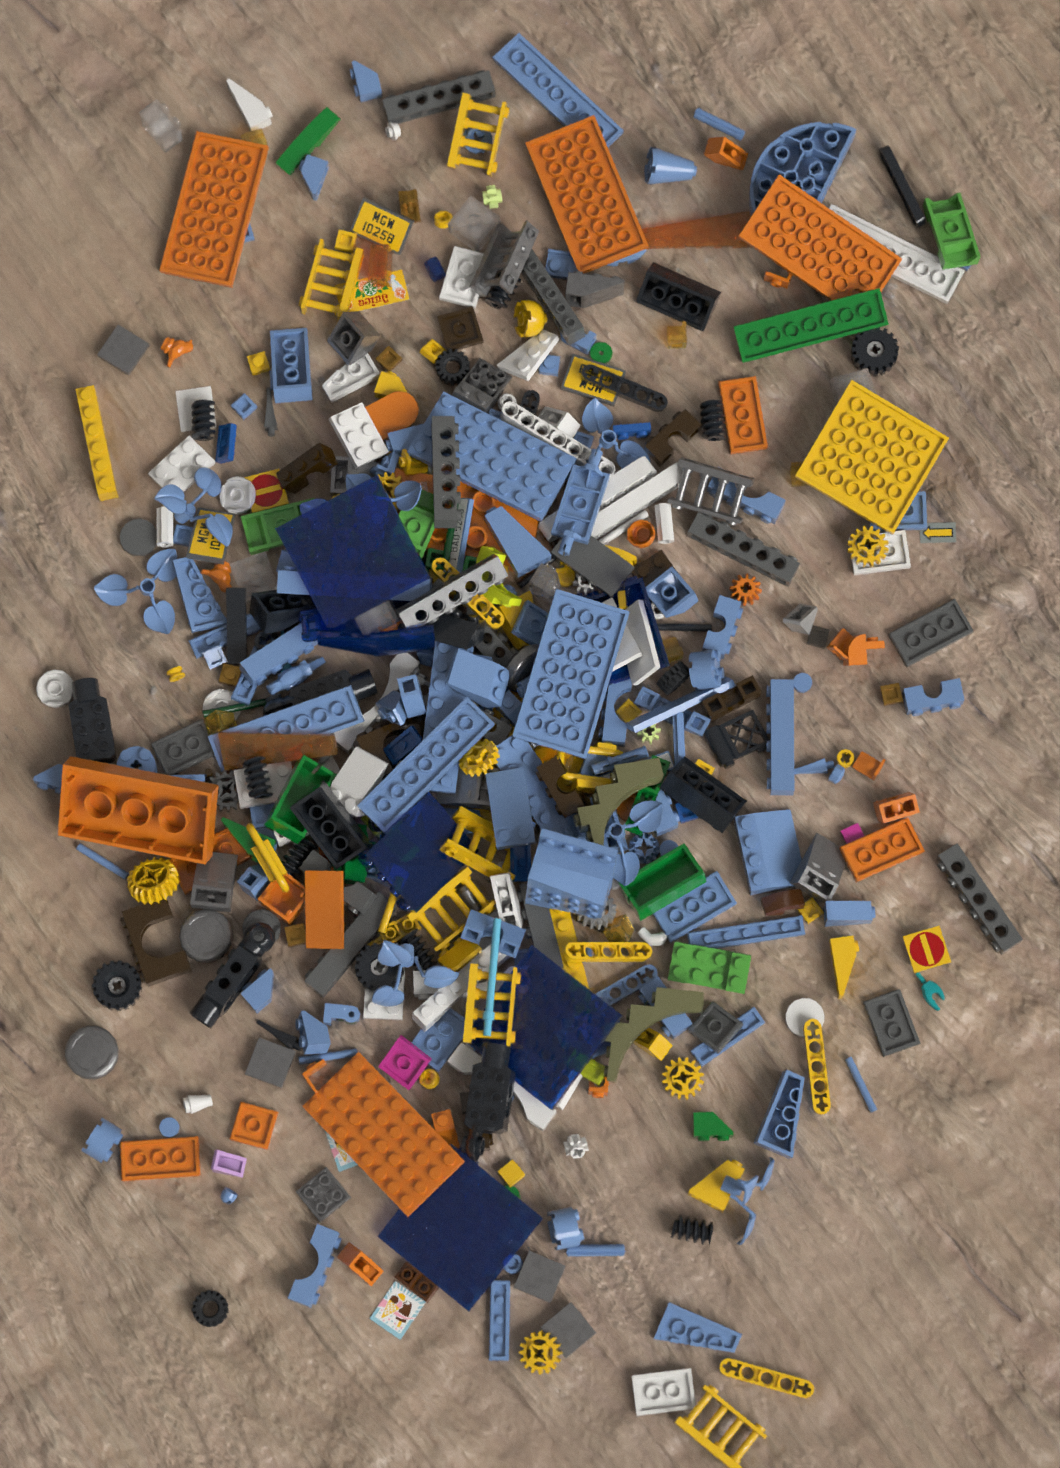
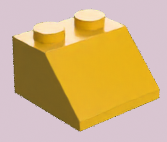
(459, 955)

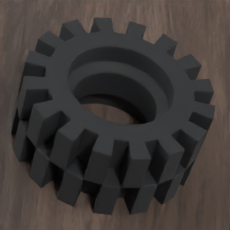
(449, 356)
(673, 678)
(221, 1314)

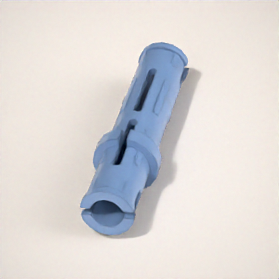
(639, 753)

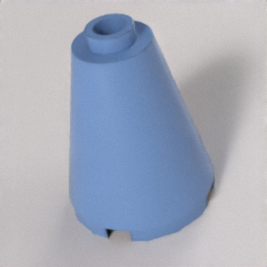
(667, 167)

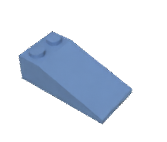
(291, 354)
(510, 808)

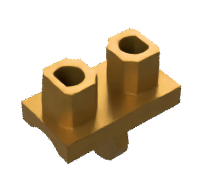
(409, 204)

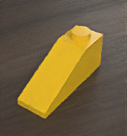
(843, 956)

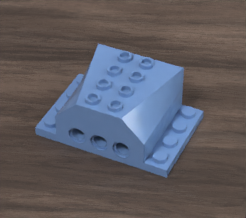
(571, 875)

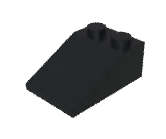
(278, 610)

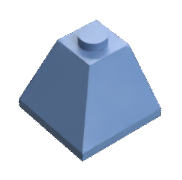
(671, 593)

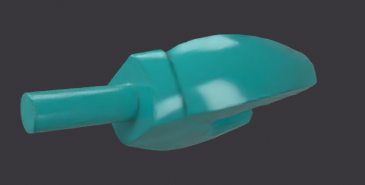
(928, 989)

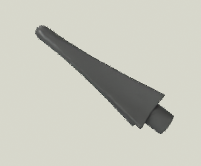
(270, 420)

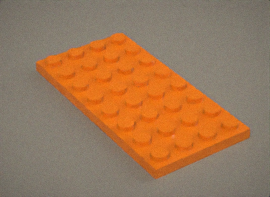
(587, 195)
(214, 209)
(817, 243)
(383, 1134)

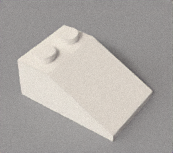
(357, 779)

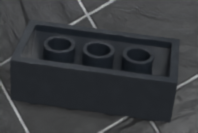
(678, 296)
(456, 628)
(703, 794)
(330, 824)

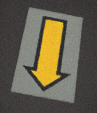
(939, 533)

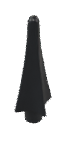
(288, 1040)

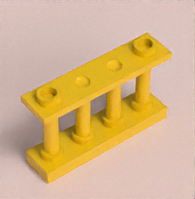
(461, 141)
(350, 276)
(480, 828)
(449, 890)
(473, 1013)
(702, 1435)

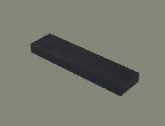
(236, 624)

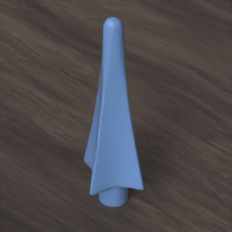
(816, 767)

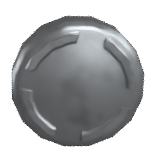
(521, 665)
(206, 935)
(91, 1052)

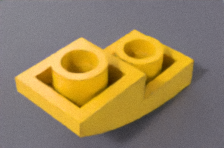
(398, 929)

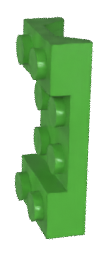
(952, 232)
(420, 521)
(261, 526)
(709, 967)

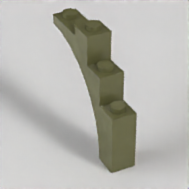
(625, 781)
(667, 1004)

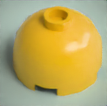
(530, 318)

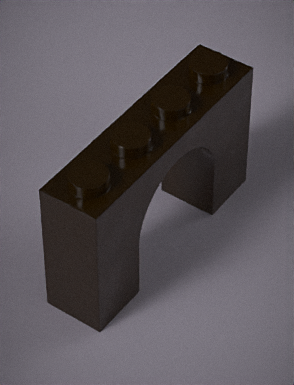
(373, 741)
(153, 969)

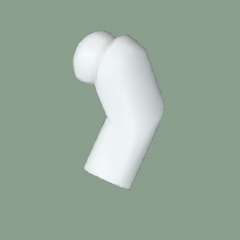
(652, 939)

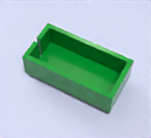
(298, 783)
(663, 882)

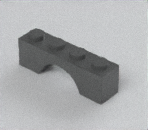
(356, 896)

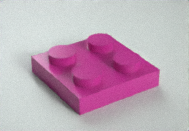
(405, 1062)

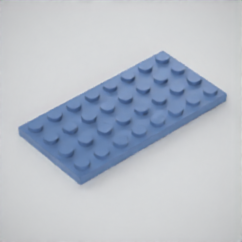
(499, 458)
(570, 674)

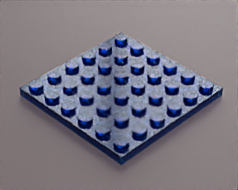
(353, 552)
(555, 1026)
(463, 1232)

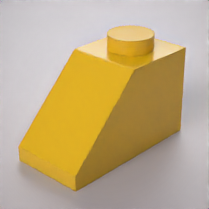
(387, 384)
(653, 1043)

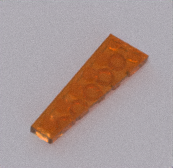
(700, 233)
(276, 747)

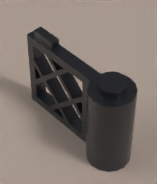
(722, 745)

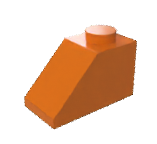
(725, 153)
(445, 1126)
(360, 1264)

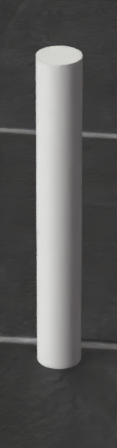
(623, 528)

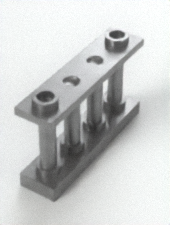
(495, 253)
(706, 472)

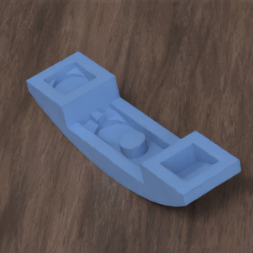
(693, 721)

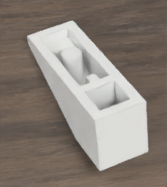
(251, 108)
(506, 899)

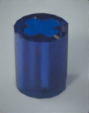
(434, 269)

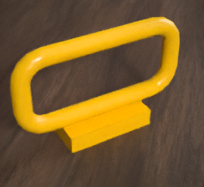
(588, 783)
(268, 858)

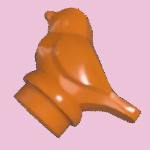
(175, 348)
(220, 575)

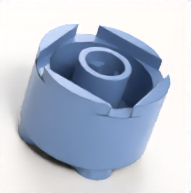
(706, 669)
(135, 756)
(102, 1140)
(564, 1228)

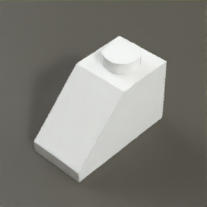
(560, 420)

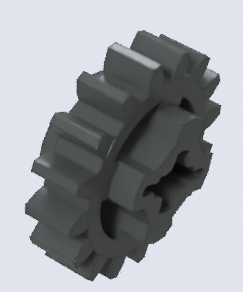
(233, 797)

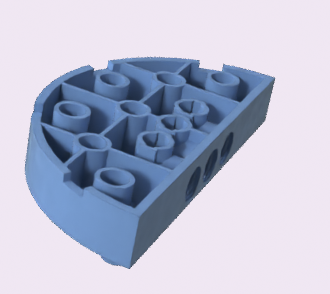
(804, 156)

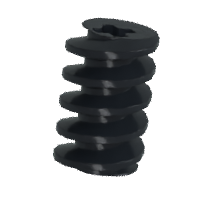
(498, 296)
(201, 420)
(710, 420)
(256, 778)
(297, 856)
(419, 951)
(693, 1229)

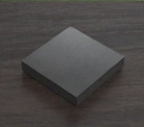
(715, 1027)

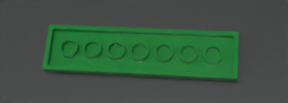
(811, 325)

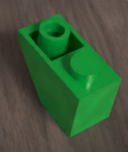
(709, 1125)

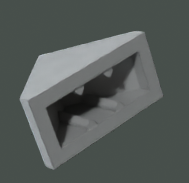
(801, 618)

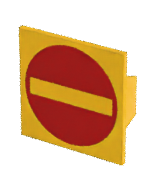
(268, 491)
(926, 949)

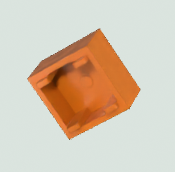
(284, 905)

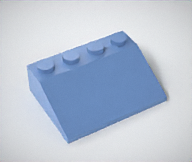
(768, 850)

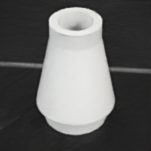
(195, 1103)

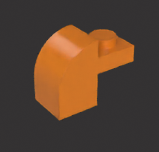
(856, 648)

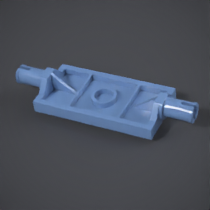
(580, 503)

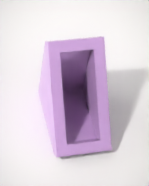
(228, 1164)

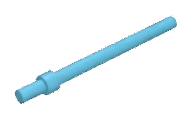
(488, 1014)

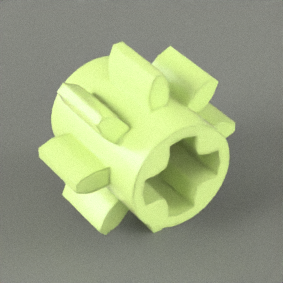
(492, 196)
(645, 737)

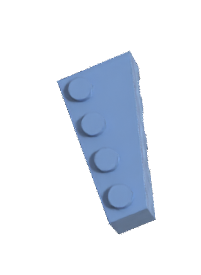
(782, 1115)

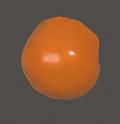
(641, 533)

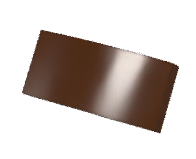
(785, 900)
(416, 1282)

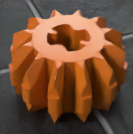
(753, 589)

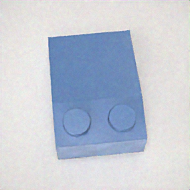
(478, 679)

